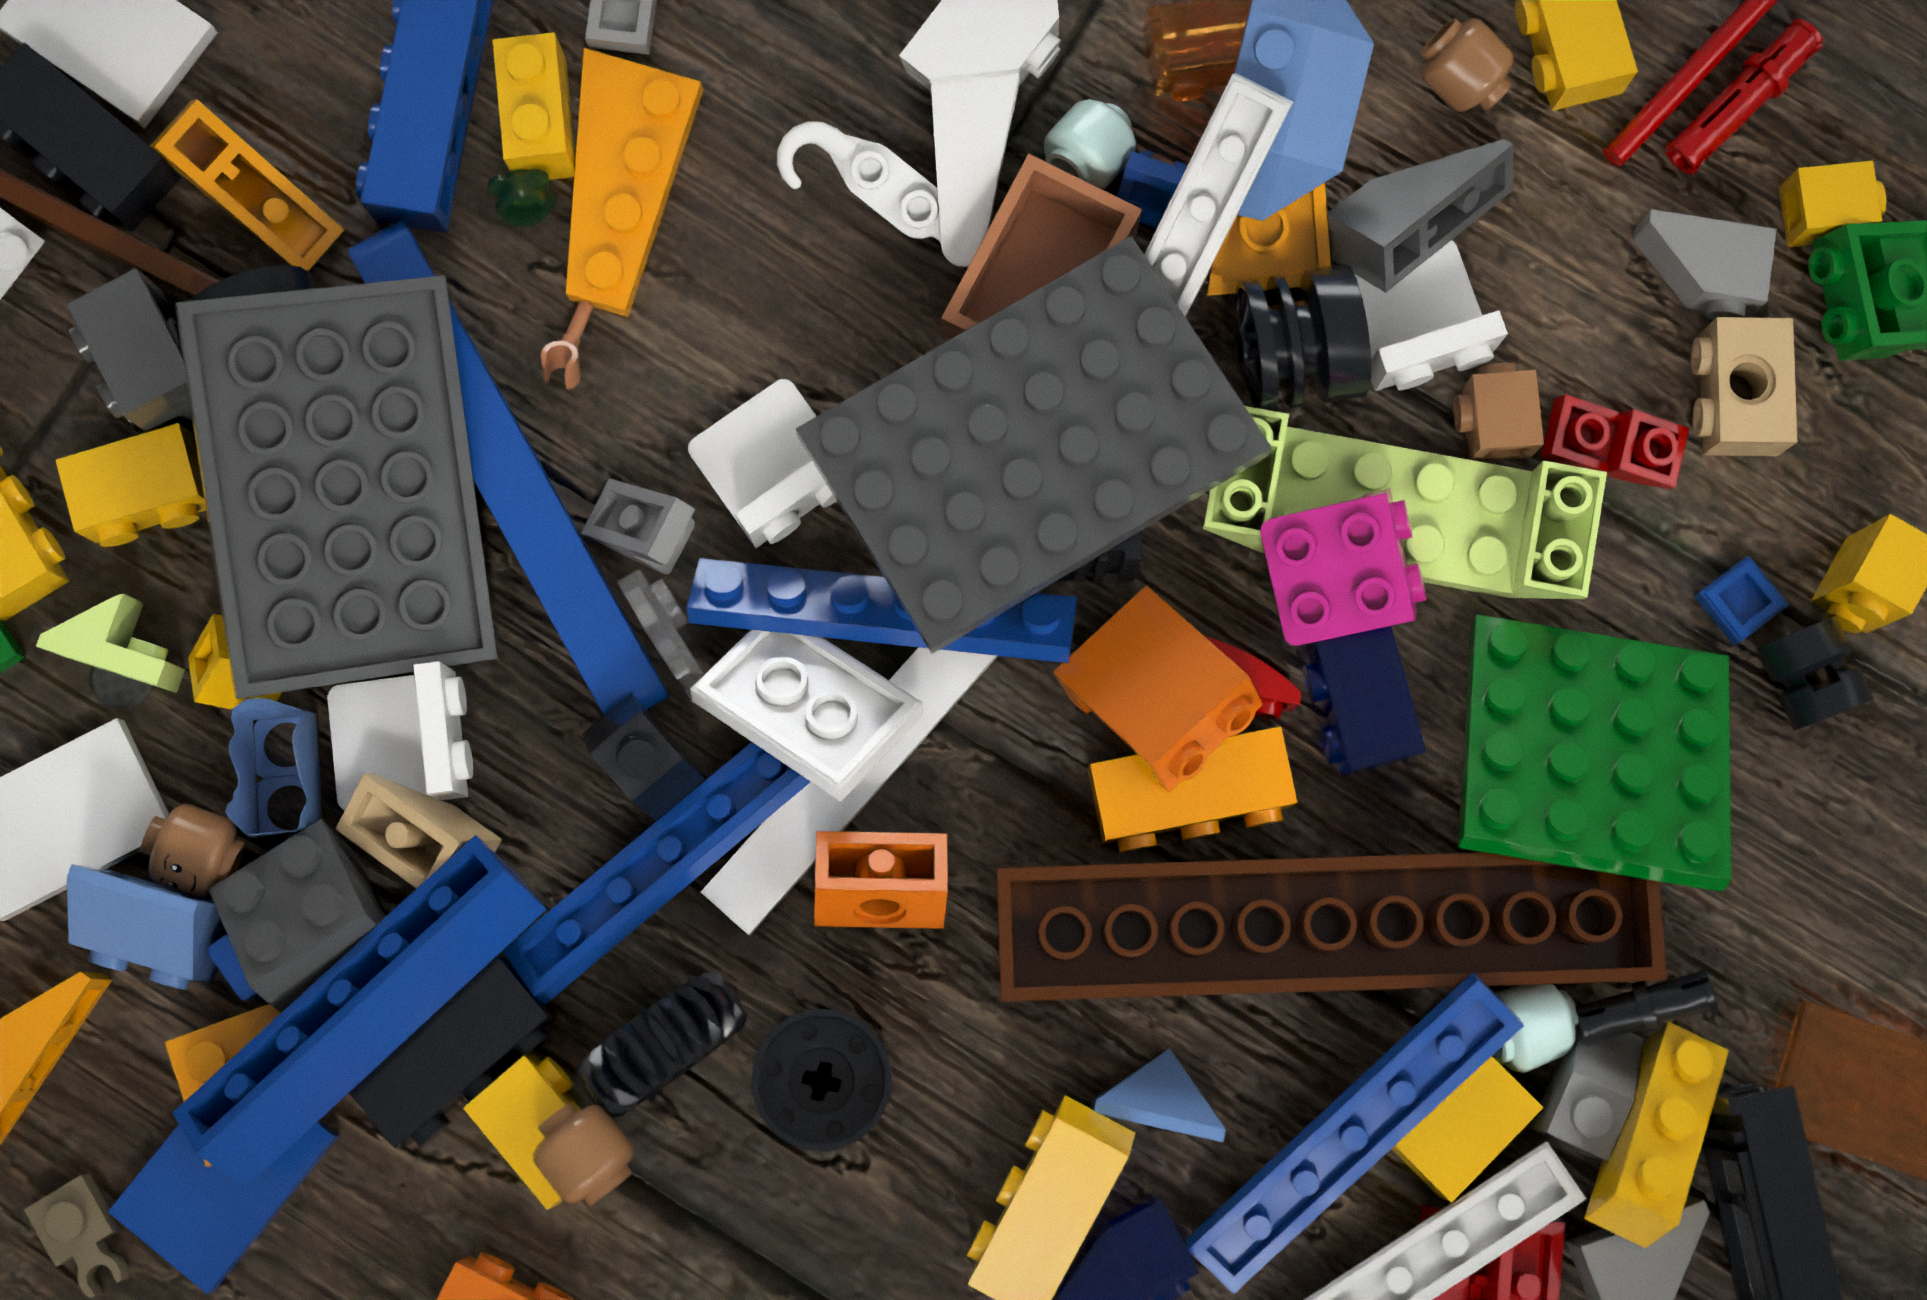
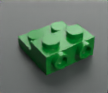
(1873, 288)

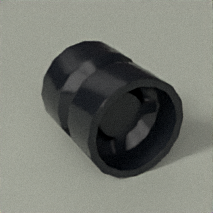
(1804, 652)

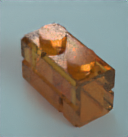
(1193, 45)

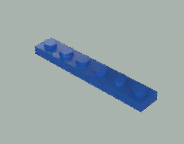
(864, 611)
(651, 870)
(1354, 1132)

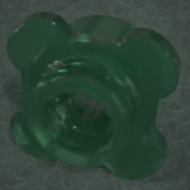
(522, 196)

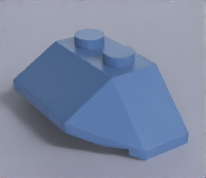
(1320, 62)

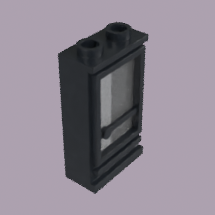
(1768, 1196)

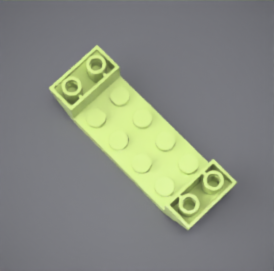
(1469, 519)

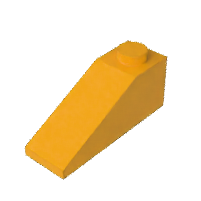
(246, 186)
(38, 1036)

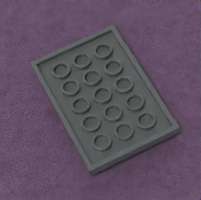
(1032, 443)
(337, 483)

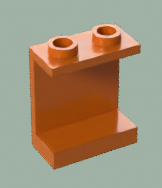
(1160, 687)

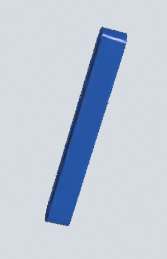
(529, 506)

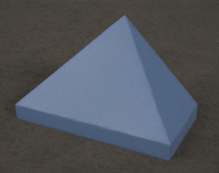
(1161, 1097)

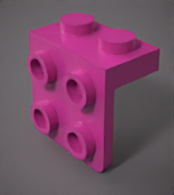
(1342, 568)

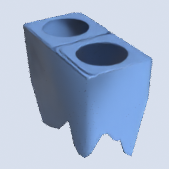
(250, 797)

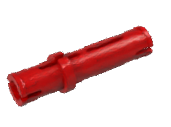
(1763, 77)

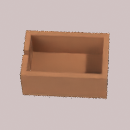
(1038, 234)

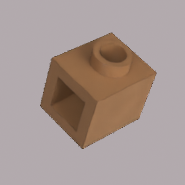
(1500, 413)

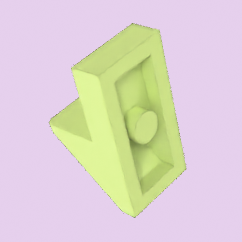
(105, 641)

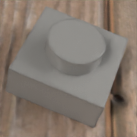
(621, 25)

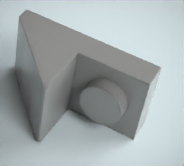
(641, 524)

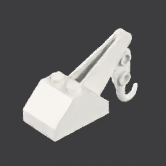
(973, 65)

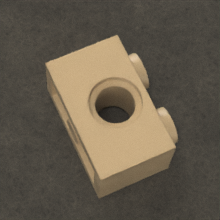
(1762, 355)

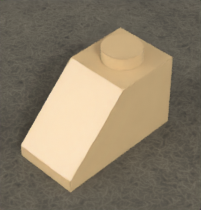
(407, 828)

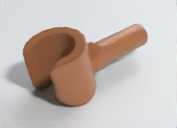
(564, 352)

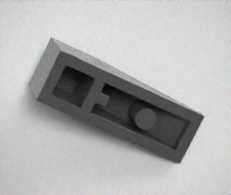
(1415, 212)

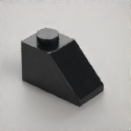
(642, 757)

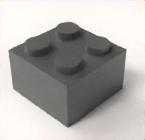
(138, 349)
(296, 912)

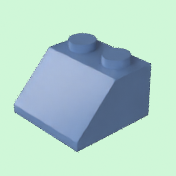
(142, 924)

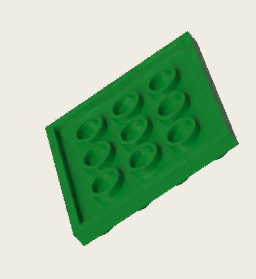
(1597, 753)

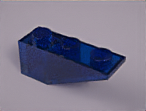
(1132, 1259)

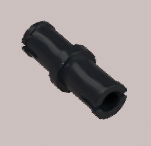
(1646, 1007)

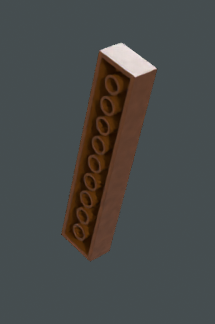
(1320, 926)

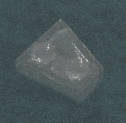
(661, 619)

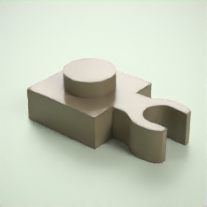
(74, 1226)

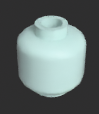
(1091, 142)
(1548, 1026)

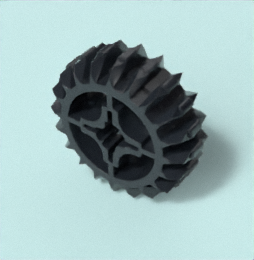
(662, 1044)

